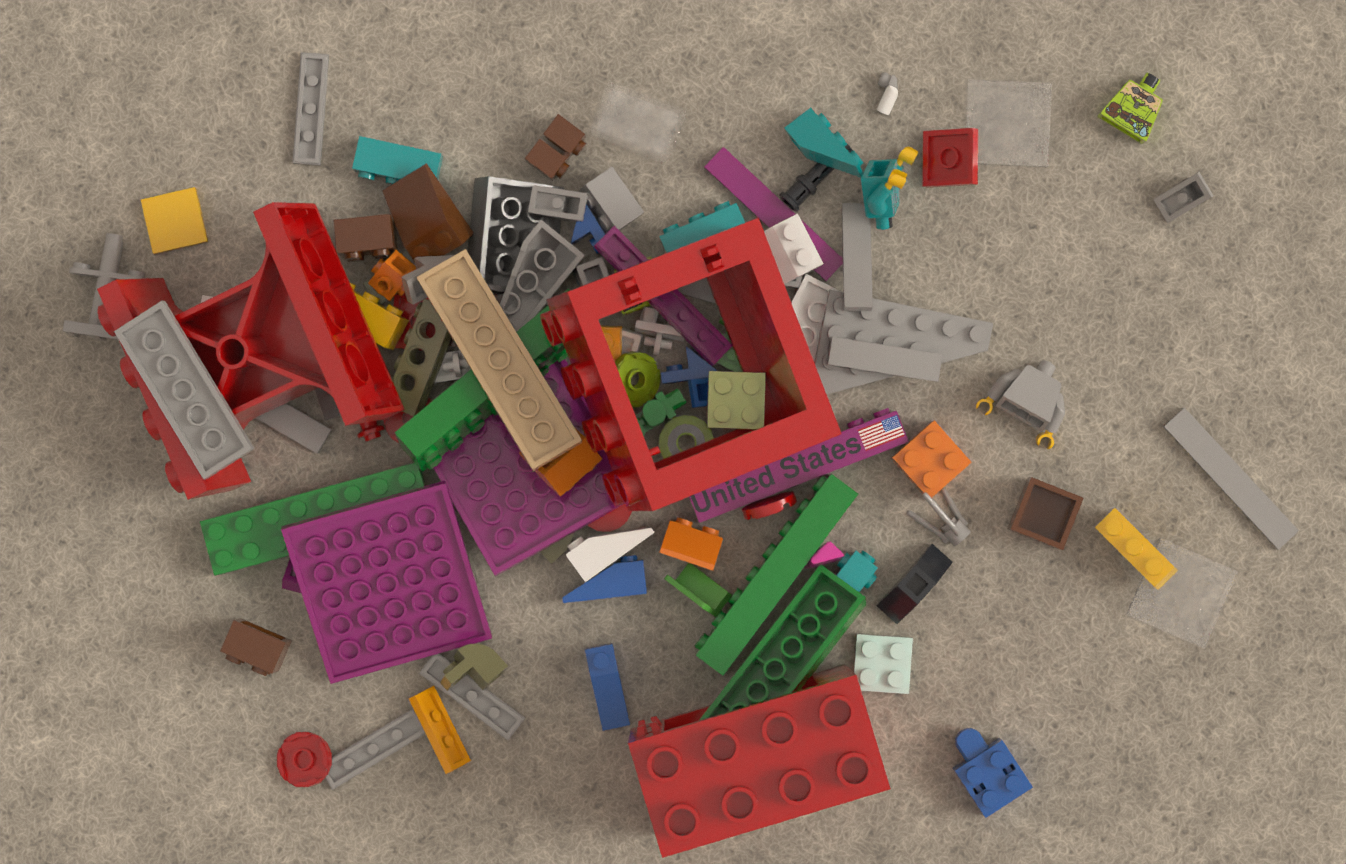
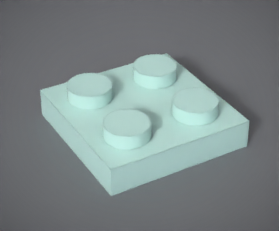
(883, 663)

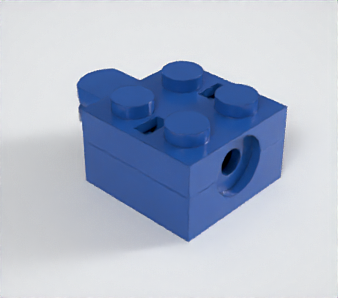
(988, 772)

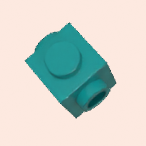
(857, 570)

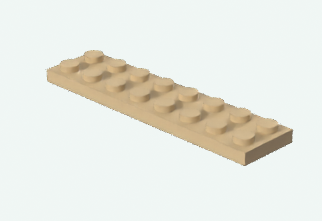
(499, 360)

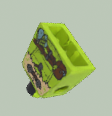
(1134, 108)

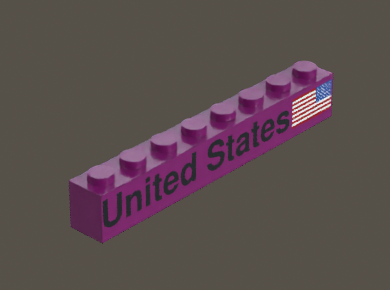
(853, 445)

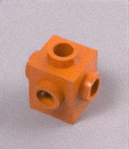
(388, 275)

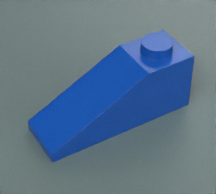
(618, 580)
(607, 686)

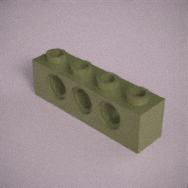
(425, 373)

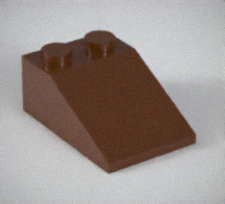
(425, 215)

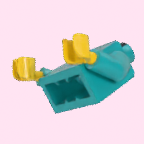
(882, 184)

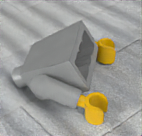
(1031, 398)

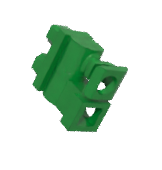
(659, 408)

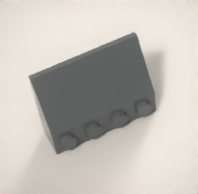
(501, 226)

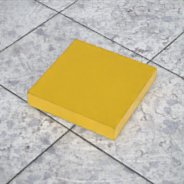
(174, 220)

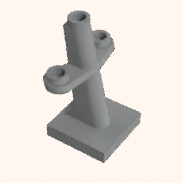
(107, 273)

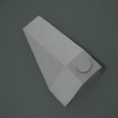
(537, 274)

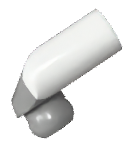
(890, 94)

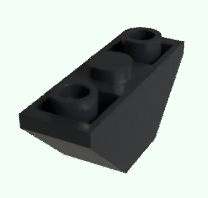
(915, 584)

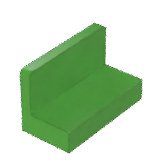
(700, 589)

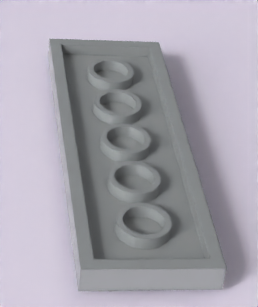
(184, 390)

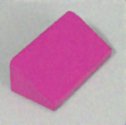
(824, 555)

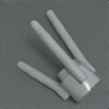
(954, 530)

